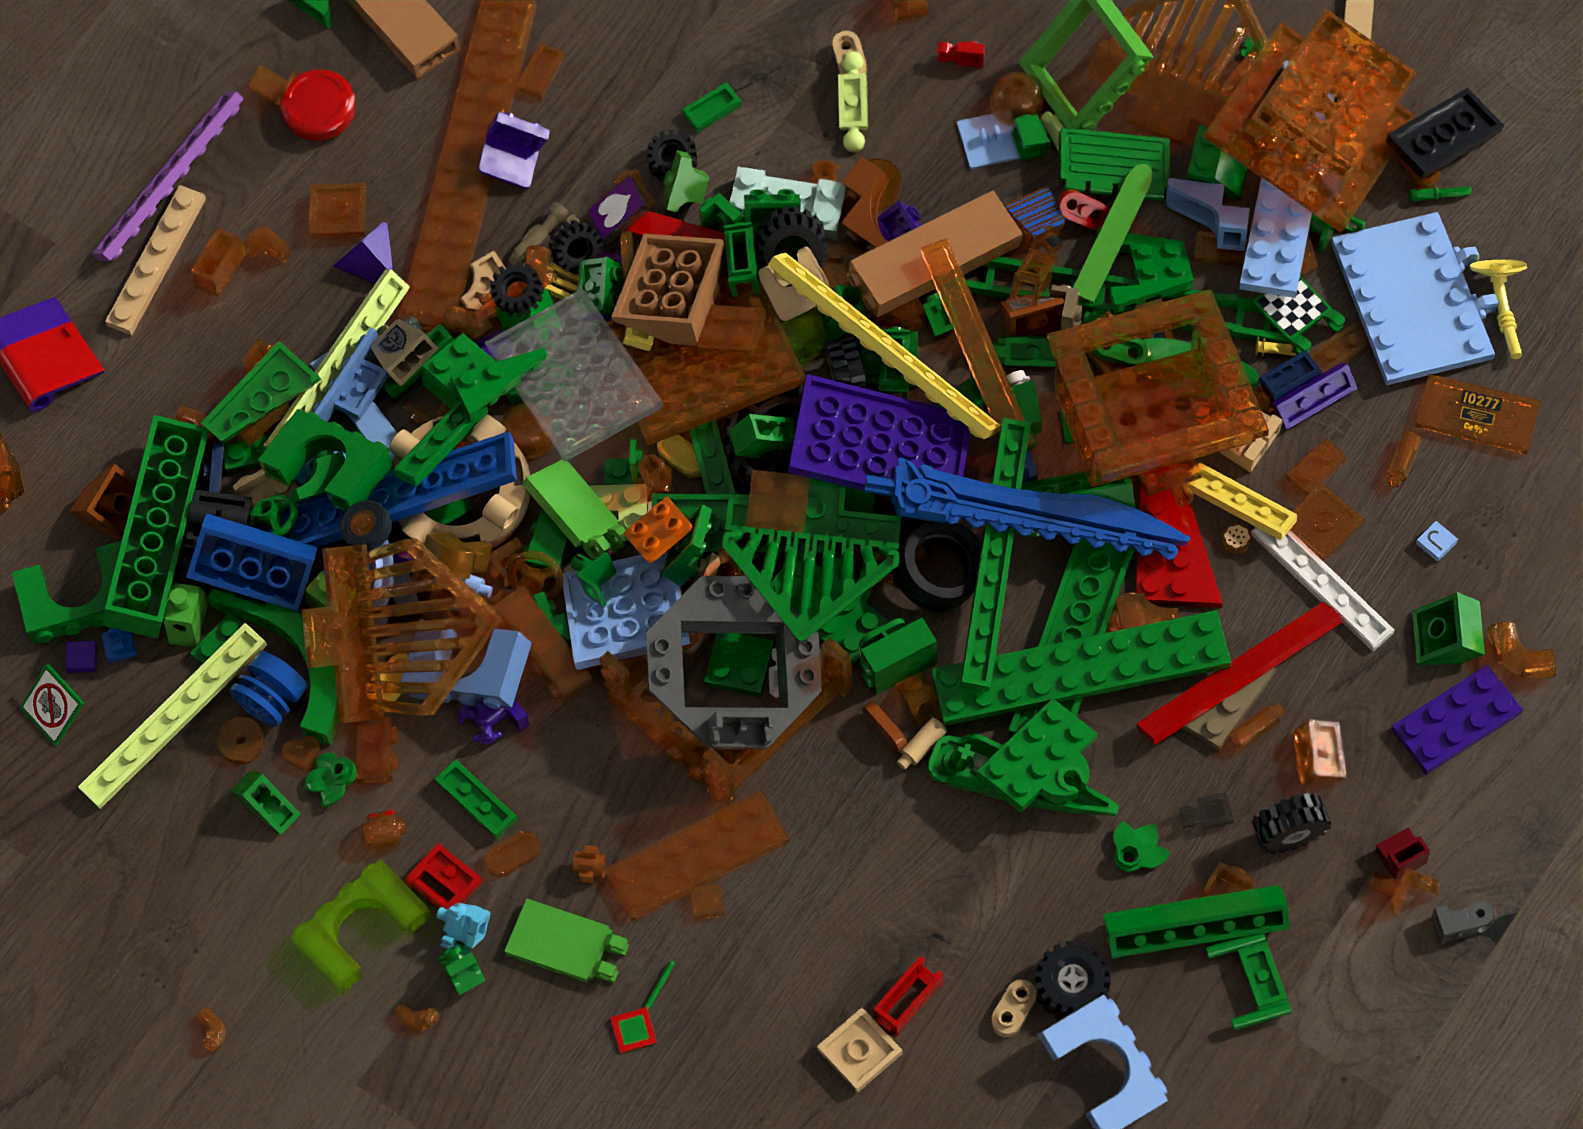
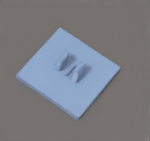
(986, 141)

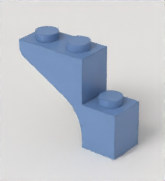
(1204, 204)

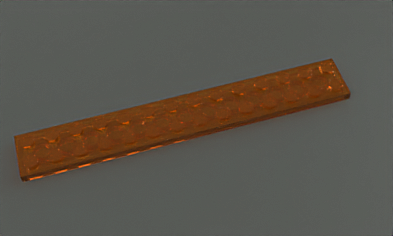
(458, 189)

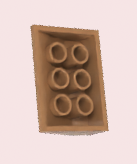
(672, 287)

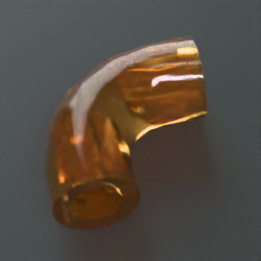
(1516, 657)

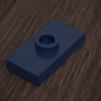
(1289, 375)
(212, 471)

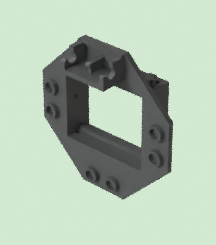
(730, 606)

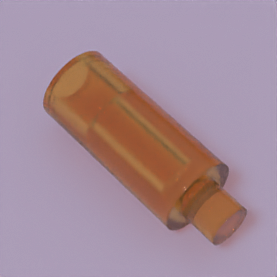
(1403, 458)
(1257, 726)

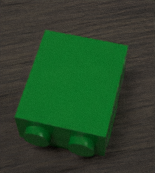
(896, 653)

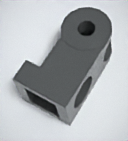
(1462, 922)

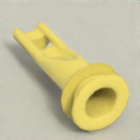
(1273, 348)

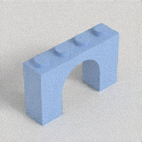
(1100, 1023)

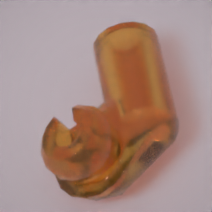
(416, 1020)

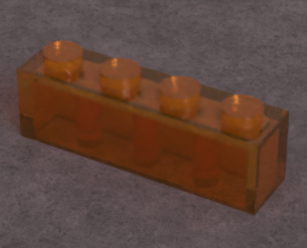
(548, 652)

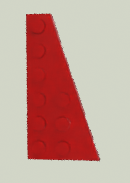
(1189, 576)

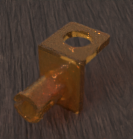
(1399, 889)

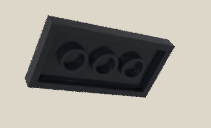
(1444, 133)

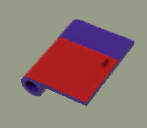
(44, 353)

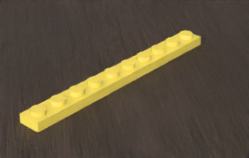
(877, 340)

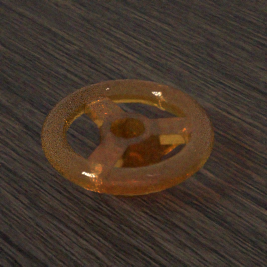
(539, 576)

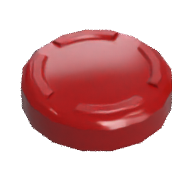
(318, 105)

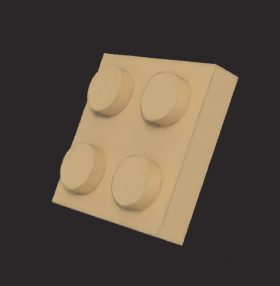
(859, 1050)

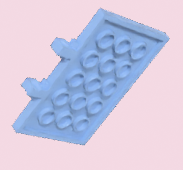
(1415, 297)

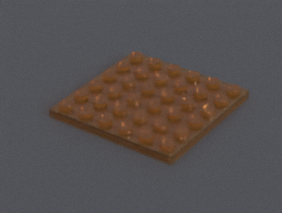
(710, 386)

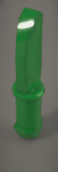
(1435, 193)

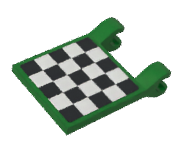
(1298, 314)

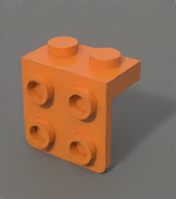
(658, 530)

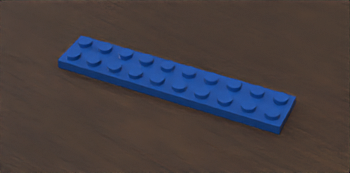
(458, 476)

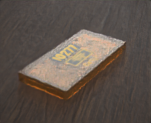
(1478, 414)

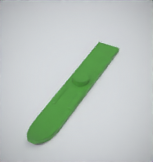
(1113, 232)

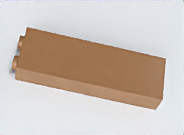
(410, 31)
(898, 271)

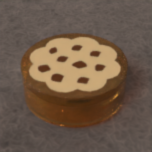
(1236, 538)

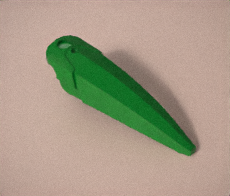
(957, 759)

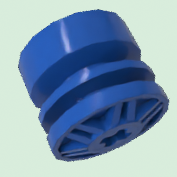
(271, 684)

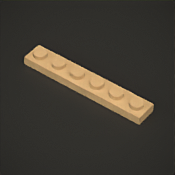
(155, 260)

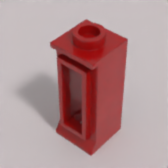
(915, 972)

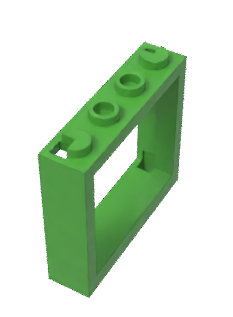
(1118, 82)

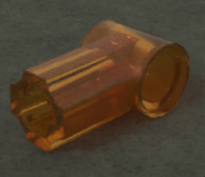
(656, 475)

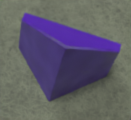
(369, 256)

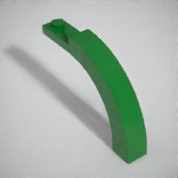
(322, 710)

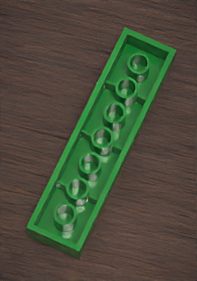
(155, 527)

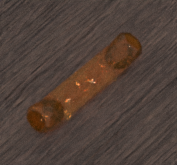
(473, 320)

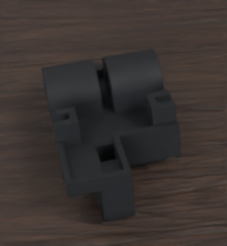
(222, 505)

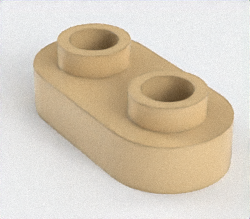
(849, 39)
(1015, 1007)

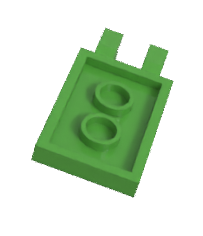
(576, 509)
(564, 943)

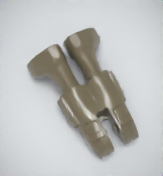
(539, 234)

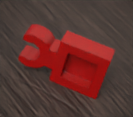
(965, 53)

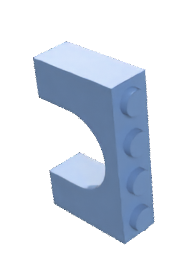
(492, 682)

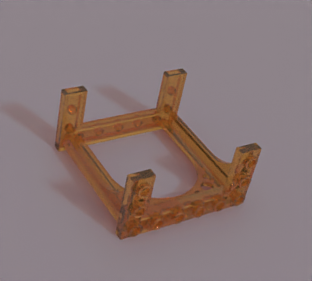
(628, 680)

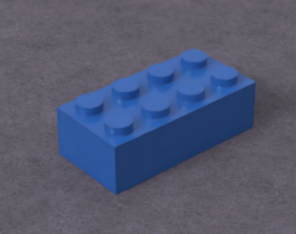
(251, 562)

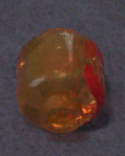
(384, 830)

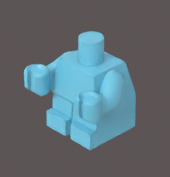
(463, 924)

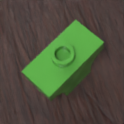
(683, 183)

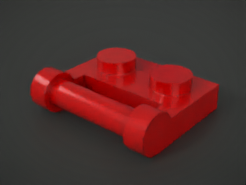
(446, 871)

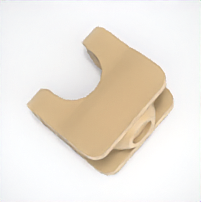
(783, 294)

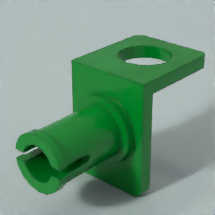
(1326, 231)
(593, 574)

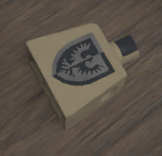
(402, 349)

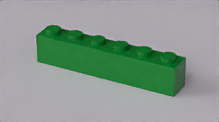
(1196, 921)

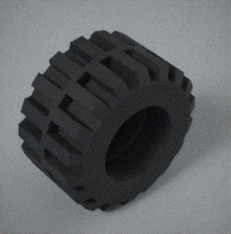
(791, 224)

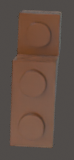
(864, 187)

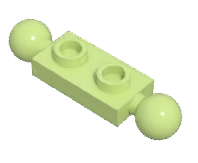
(853, 101)

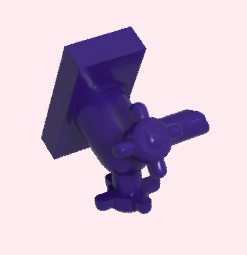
(488, 717)

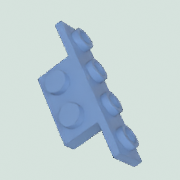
(356, 383)

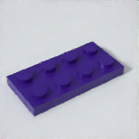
(1456, 719)

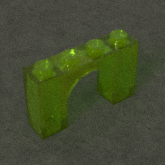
(375, 889)

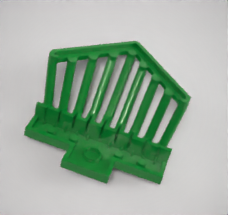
(824, 524)

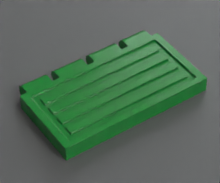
(1106, 159)

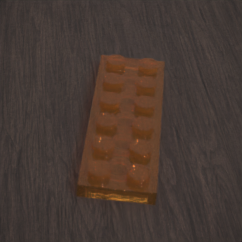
(697, 855)

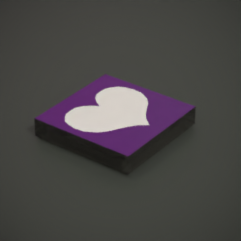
(619, 210)

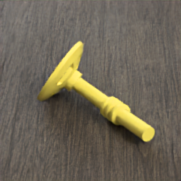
(1498, 275)

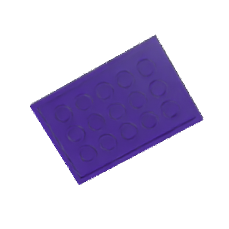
(863, 432)

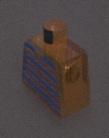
(1038, 220)

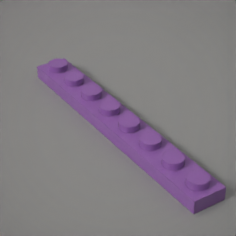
(173, 169)

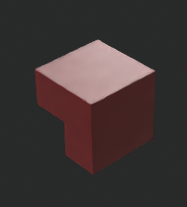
(1402, 852)

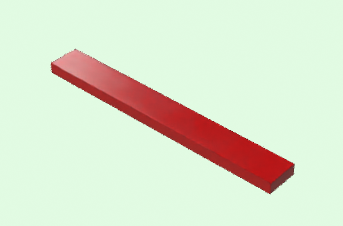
(1242, 672)

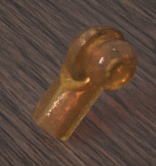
(215, 1029)

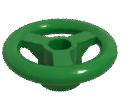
(269, 512)

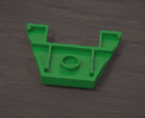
(1158, 267)

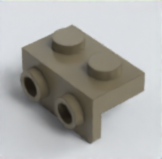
(1071, 311)

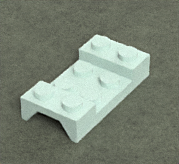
(821, 199)

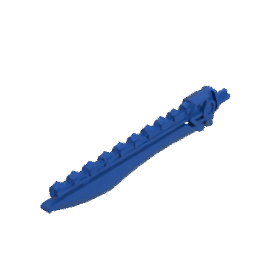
(937, 495)

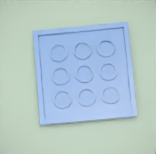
(634, 601)

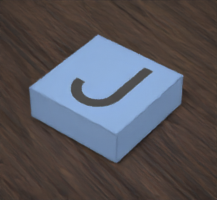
(1436, 541)

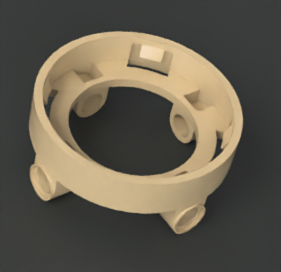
(501, 513)

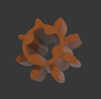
(589, 863)

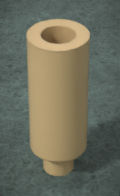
(921, 743)

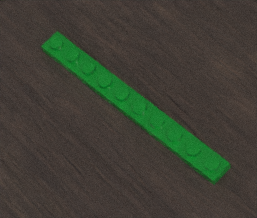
(994, 563)

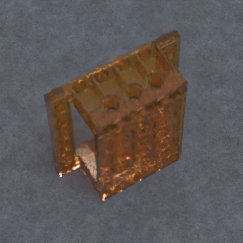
(1312, 160)
(1206, 378)

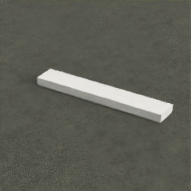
(1327, 587)

